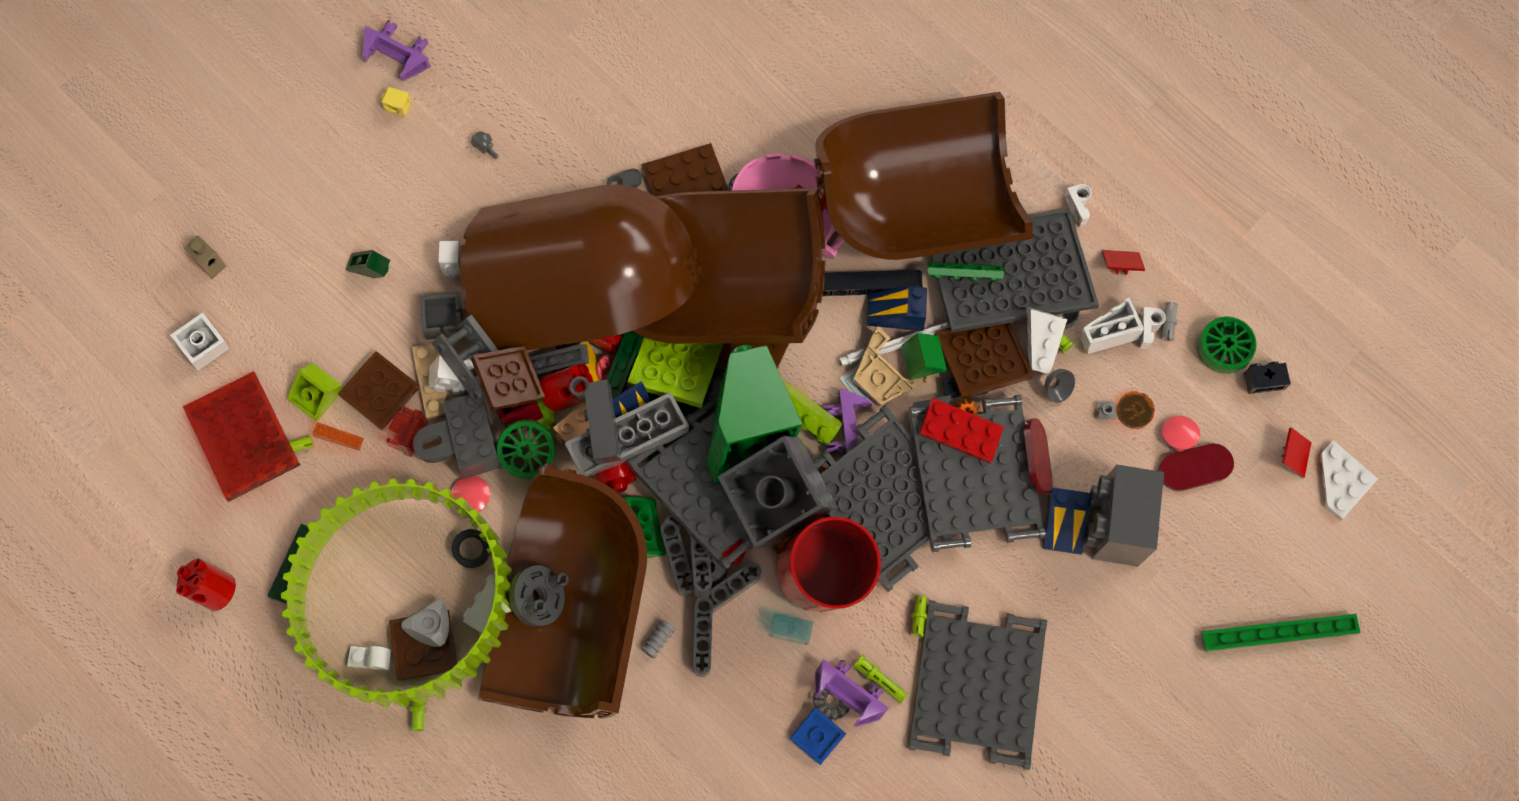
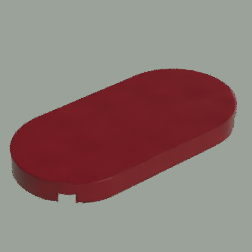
(1038, 456)
(1196, 467)

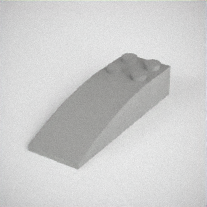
(636, 431)

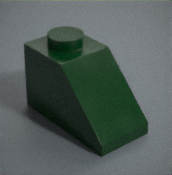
(368, 264)

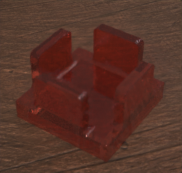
(406, 427)

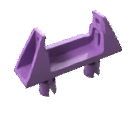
(410, 57)
(846, 410)
(849, 692)

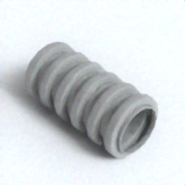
(658, 639)

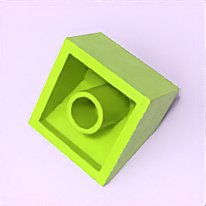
(314, 391)

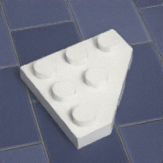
(1343, 480)

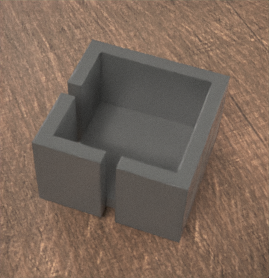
(441, 315)

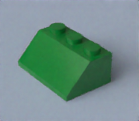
(647, 514)

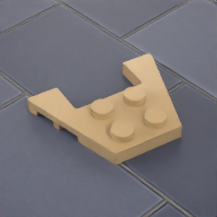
(880, 378)

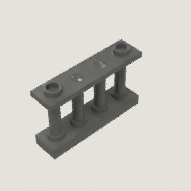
(480, 343)

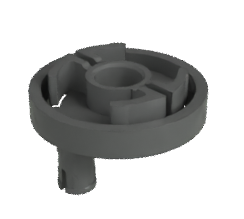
(550, 595)

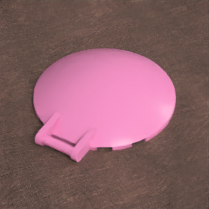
(785, 172)

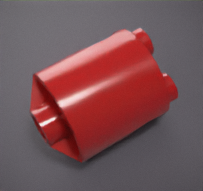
(557, 387)
(616, 477)
(205, 584)

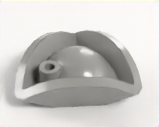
(429, 624)

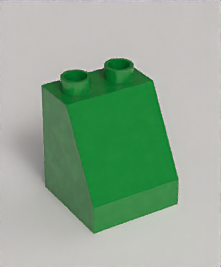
(749, 410)

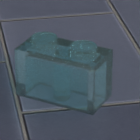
(791, 629)

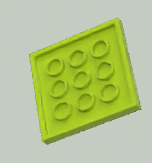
(676, 369)

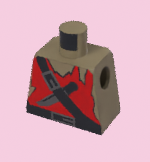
(201, 254)

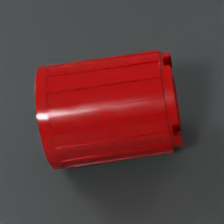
(828, 565)

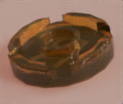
(1135, 410)

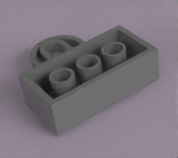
(464, 435)

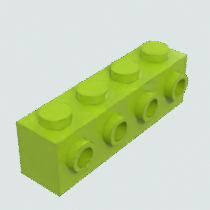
(813, 416)

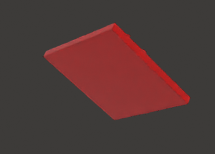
(1123, 261)
(1296, 452)

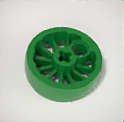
(1233, 325)
(511, 468)

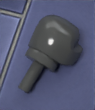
(483, 143)

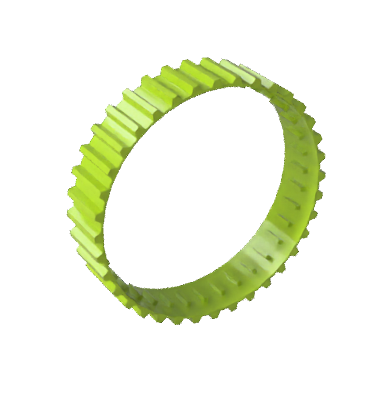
(321, 533)

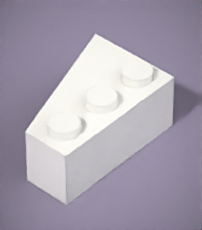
(1043, 339)

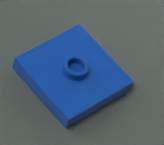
(817, 736)

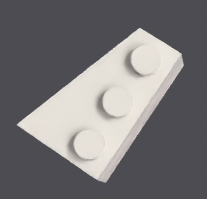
(1112, 329)

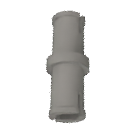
(1170, 321)

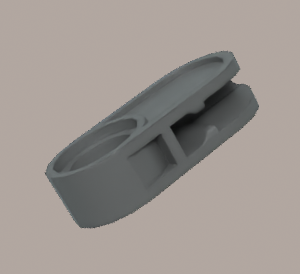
(630, 177)

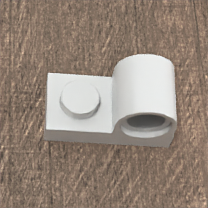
(1077, 203)
(1145, 317)
(370, 658)

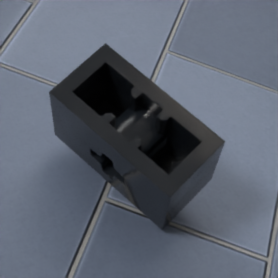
(1275, 377)

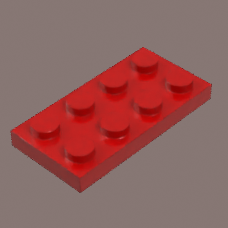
(961, 430)

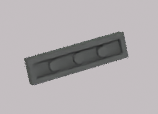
(560, 359)

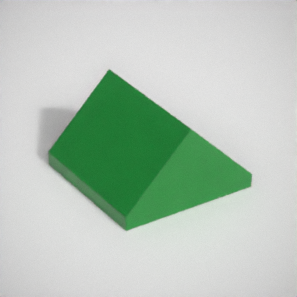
(923, 356)

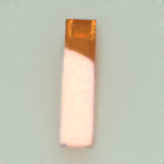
(337, 436)

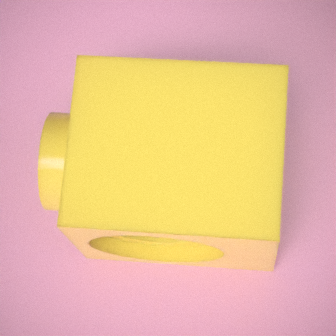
(396, 101)

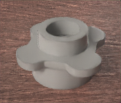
(1103, 415)

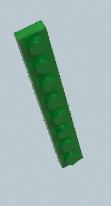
(1280, 632)

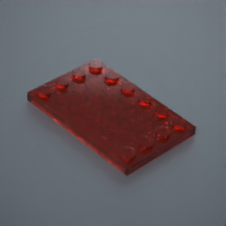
(241, 436)

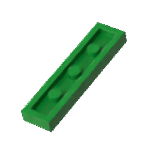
(972, 271)

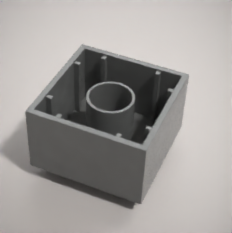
(777, 492)
(1126, 515)

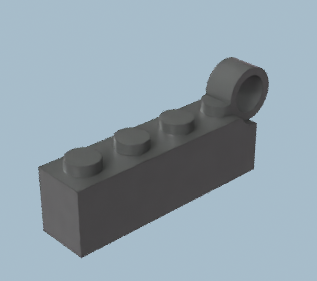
(601, 419)

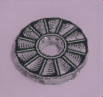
(832, 712)

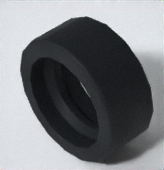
(456, 546)

